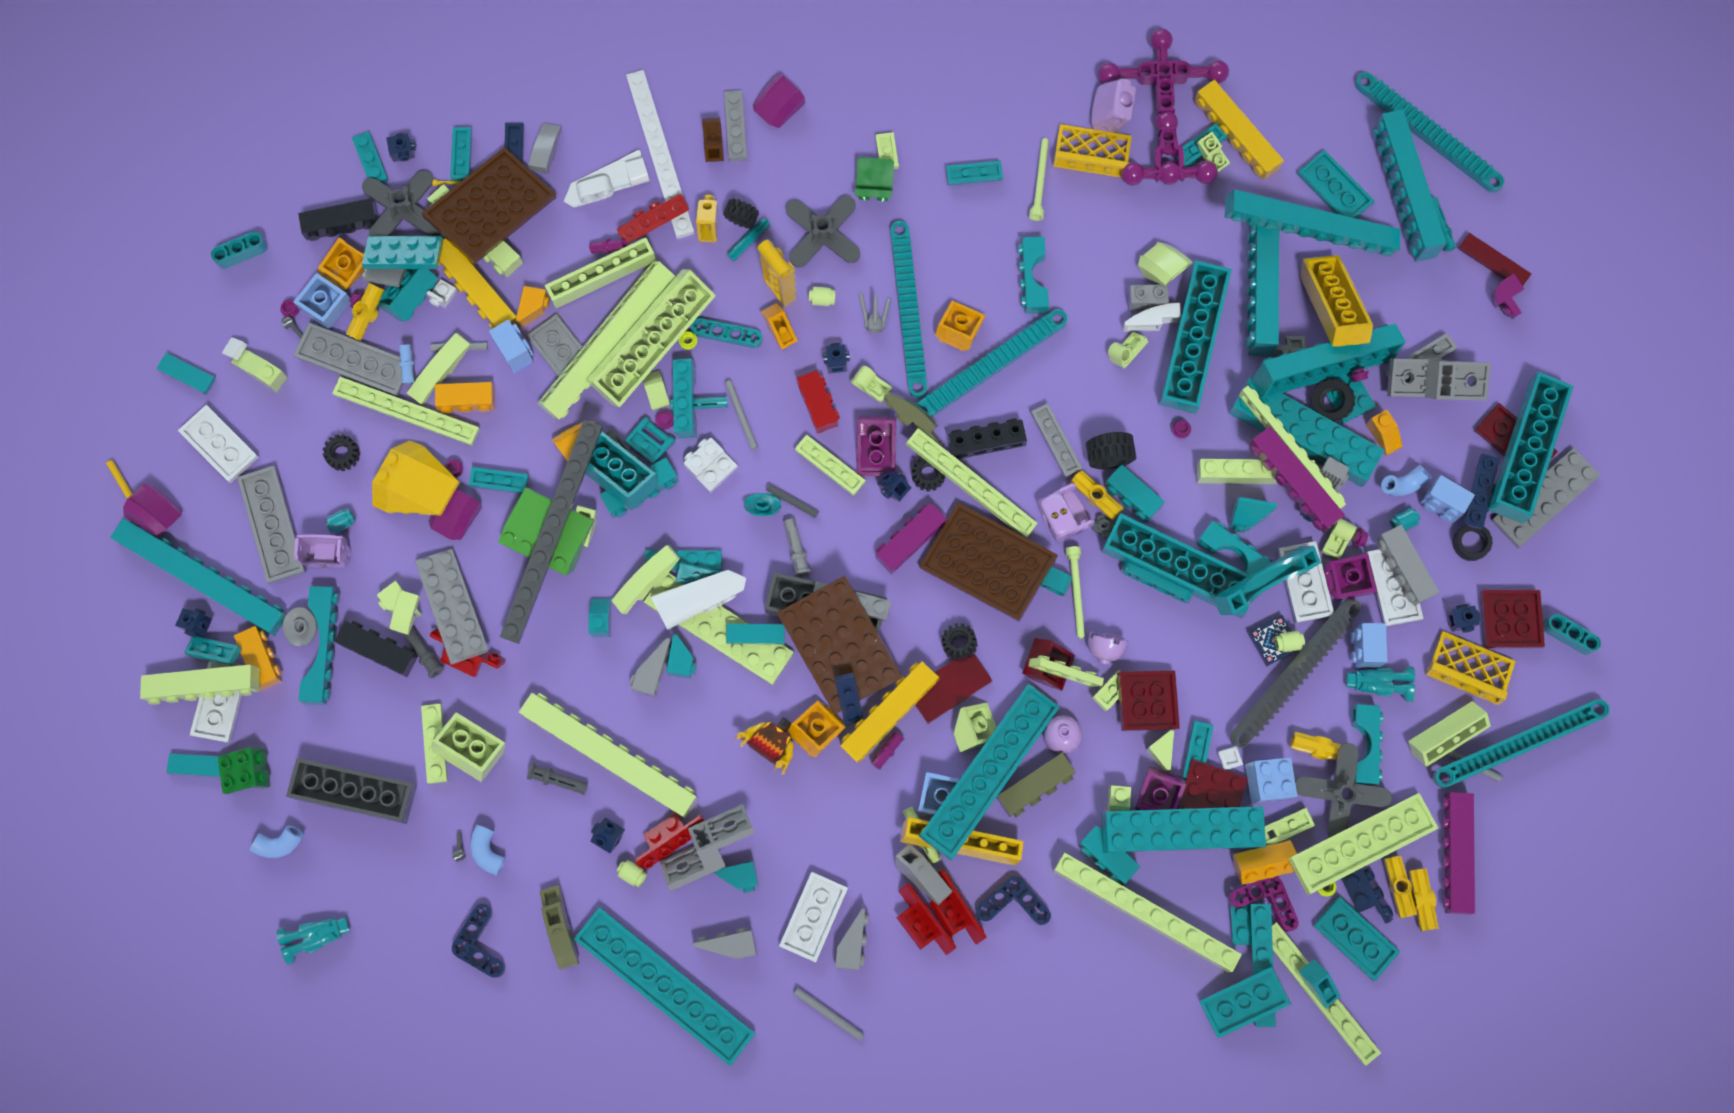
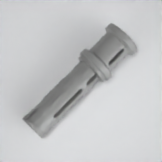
(798, 556)

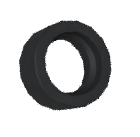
(1469, 556)

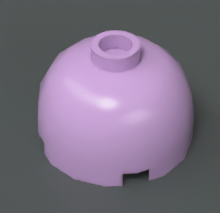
(1107, 646)
(1062, 734)

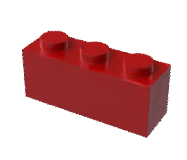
(818, 401)

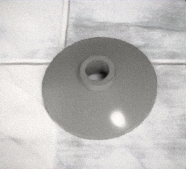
(294, 629)

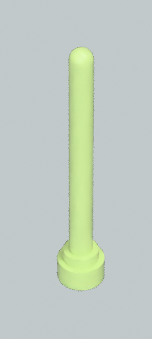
(1036, 212)
(1073, 554)

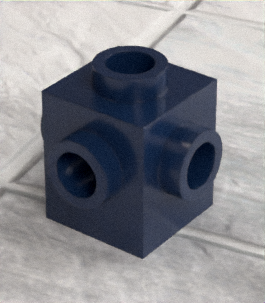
(401, 147)
(836, 358)
(894, 485)
(1464, 618)
(193, 622)
(607, 835)

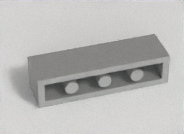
(1407, 565)

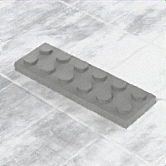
(350, 359)
(1560, 487)
(270, 524)
(451, 606)

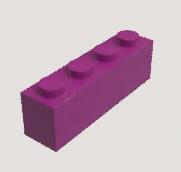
(910, 538)

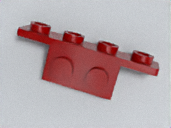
(652, 218)
(472, 665)
(665, 839)
(955, 914)
(921, 923)

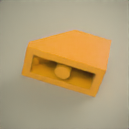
(531, 305)
(779, 326)
(1385, 432)

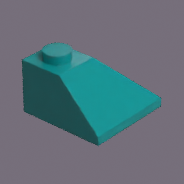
(1249, 512)

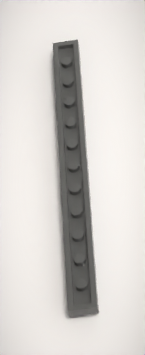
(551, 532)

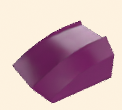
(778, 101)
(151, 509)
(456, 517)
(1350, 577)
(1160, 790)

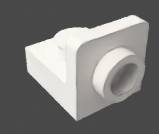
(441, 294)

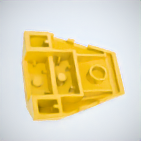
(412, 482)

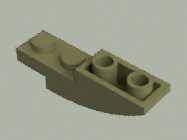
(910, 412)
(558, 928)

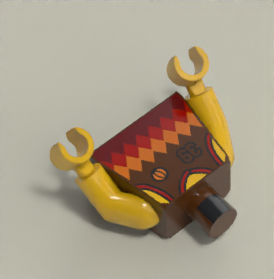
(770, 742)

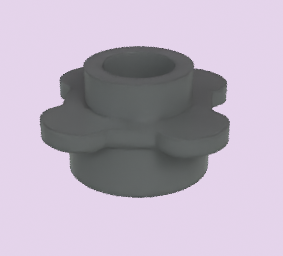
(1098, 526)

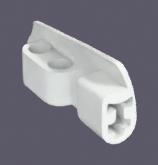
(604, 182)
(697, 597)

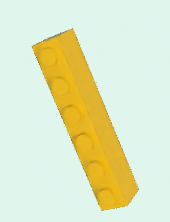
(1240, 130)
(475, 286)
(889, 712)
(977, 845)

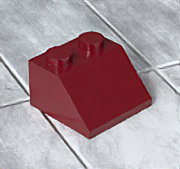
(1055, 653)

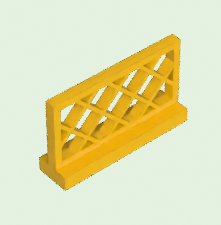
(1091, 162)
(1469, 683)

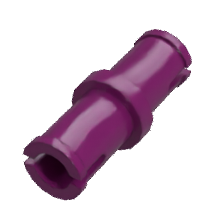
(607, 246)
(887, 750)

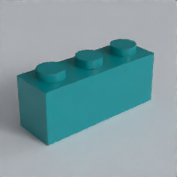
(1134, 493)
(1117, 864)

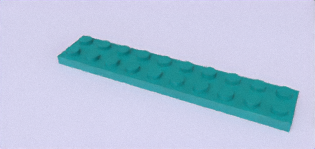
(989, 772)
(664, 986)

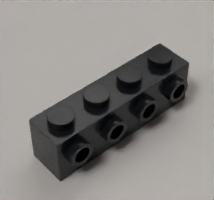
(338, 219)
(987, 439)
(376, 648)

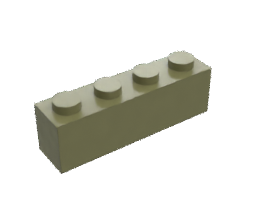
(1035, 785)

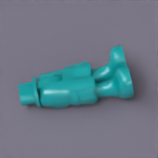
(1380, 682)
(314, 937)

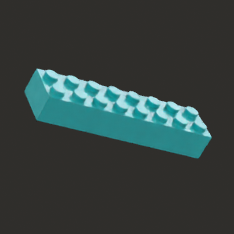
(1408, 186)
(1263, 291)
(1195, 337)
(1325, 362)
(1316, 435)
(1530, 448)
(1171, 560)
(1183, 829)

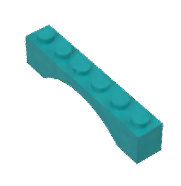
(1244, 592)
(315, 685)

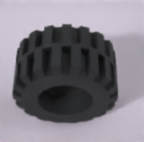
(1111, 450)

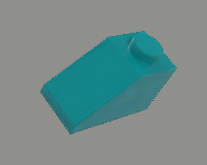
(600, 618)
(680, 660)
(740, 876)
(1320, 983)

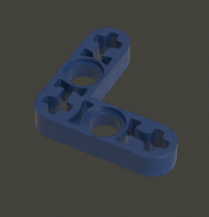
(1018, 897)
(472, 949)

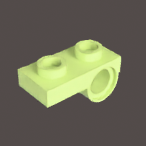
(1124, 353)
(870, 384)
(1338, 539)

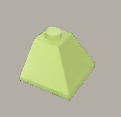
(974, 726)

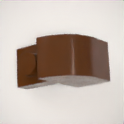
(713, 139)

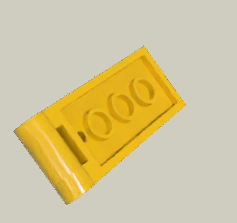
(777, 272)

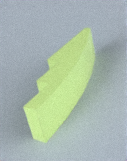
(439, 367)
(649, 575)

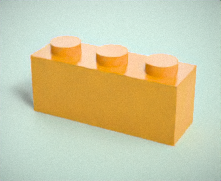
(464, 397)
(257, 653)
(1264, 862)

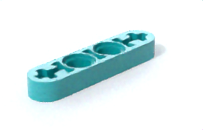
(726, 335)
(1156, 582)

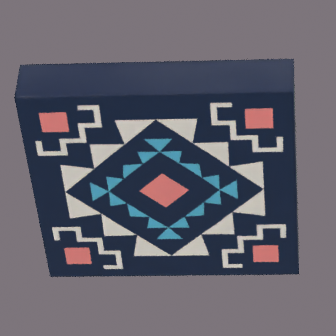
(1264, 639)

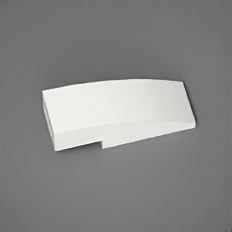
(1153, 318)

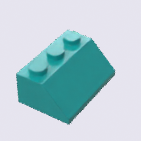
(403, 300)

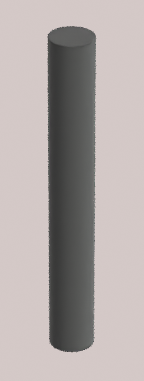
(793, 501)

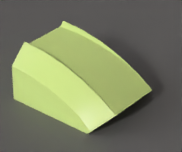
(1163, 263)

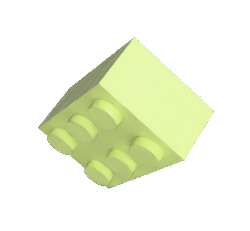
(468, 747)

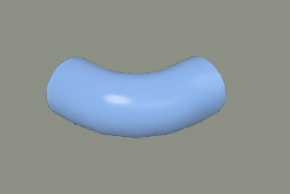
(1407, 484)
(278, 846)
(482, 853)

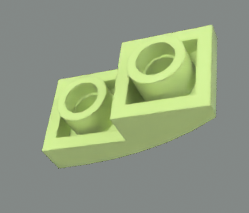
(1211, 151)
(404, 611)

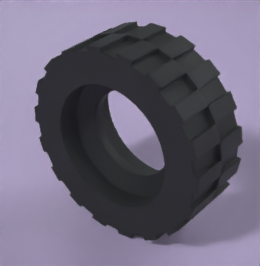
(1333, 385)

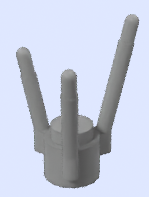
(875, 323)

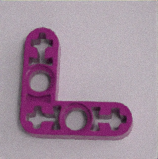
(1272, 895)

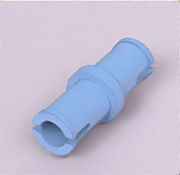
(406, 364)

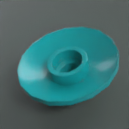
(762, 504)

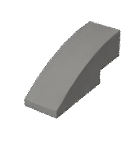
(544, 148)

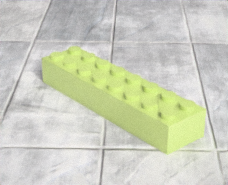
(651, 338)

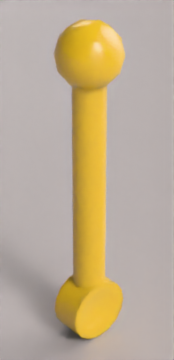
(435, 182)

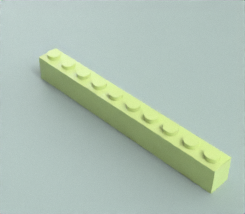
(572, 381)
(609, 755)
(1147, 913)

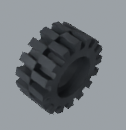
(741, 213)
(329, 452)
(920, 481)
(964, 651)

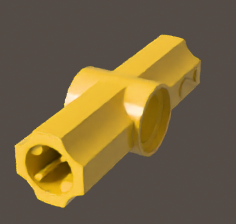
(365, 311)
(1105, 504)
(1317, 746)
(1424, 899)
(1403, 900)

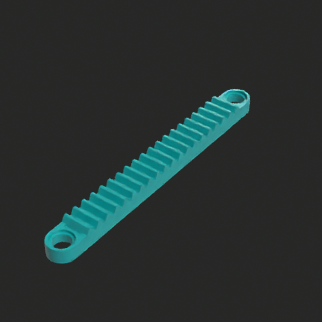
(1431, 133)
(908, 309)
(993, 363)
(1521, 743)

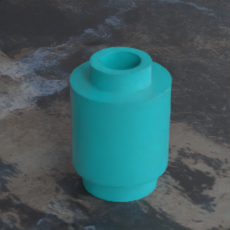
(1408, 519)
(340, 521)

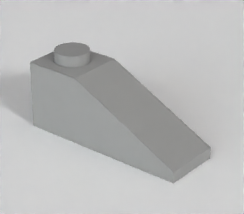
(649, 674)

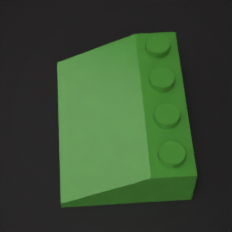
(527, 521)

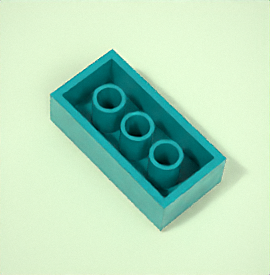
(620, 472)

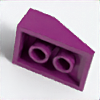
(876, 445)

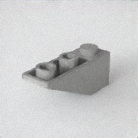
(922, 874)
(734, 946)
(850, 947)

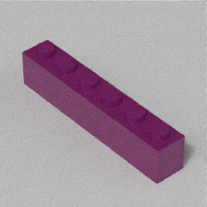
(1296, 480)
(1459, 853)

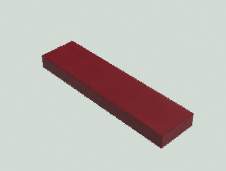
(1492, 259)

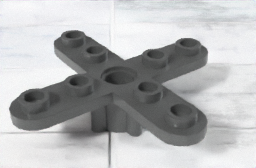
(397, 212)
(829, 237)
(1332, 790)

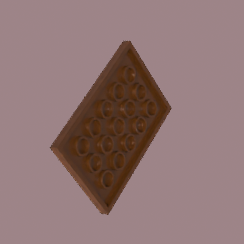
(489, 205)
(988, 562)
(839, 639)

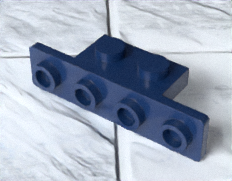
(1483, 489)
(1365, 892)

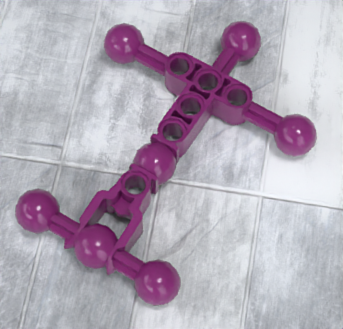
(1166, 120)

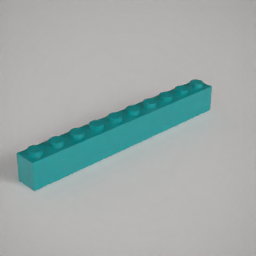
(1312, 223)
(199, 577)

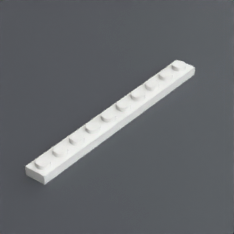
(658, 148)

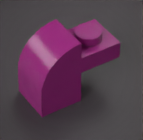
(1503, 295)

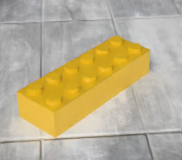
(1336, 301)

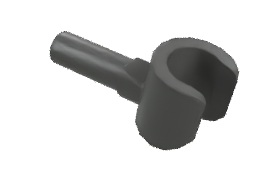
(289, 322)
(459, 854)

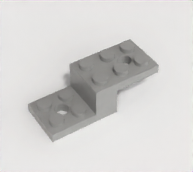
(1438, 379)
(705, 854)

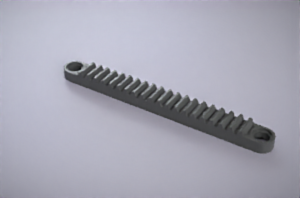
(1295, 673)

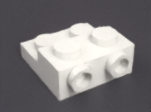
(709, 464)

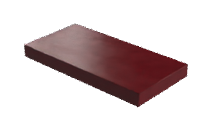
(1498, 428)
(956, 684)

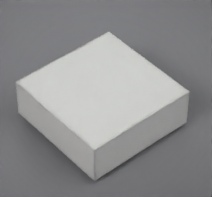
(234, 348)
(1230, 758)

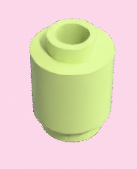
(822, 296)
(1289, 641)
(631, 873)

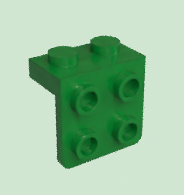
(874, 178)
(243, 770)

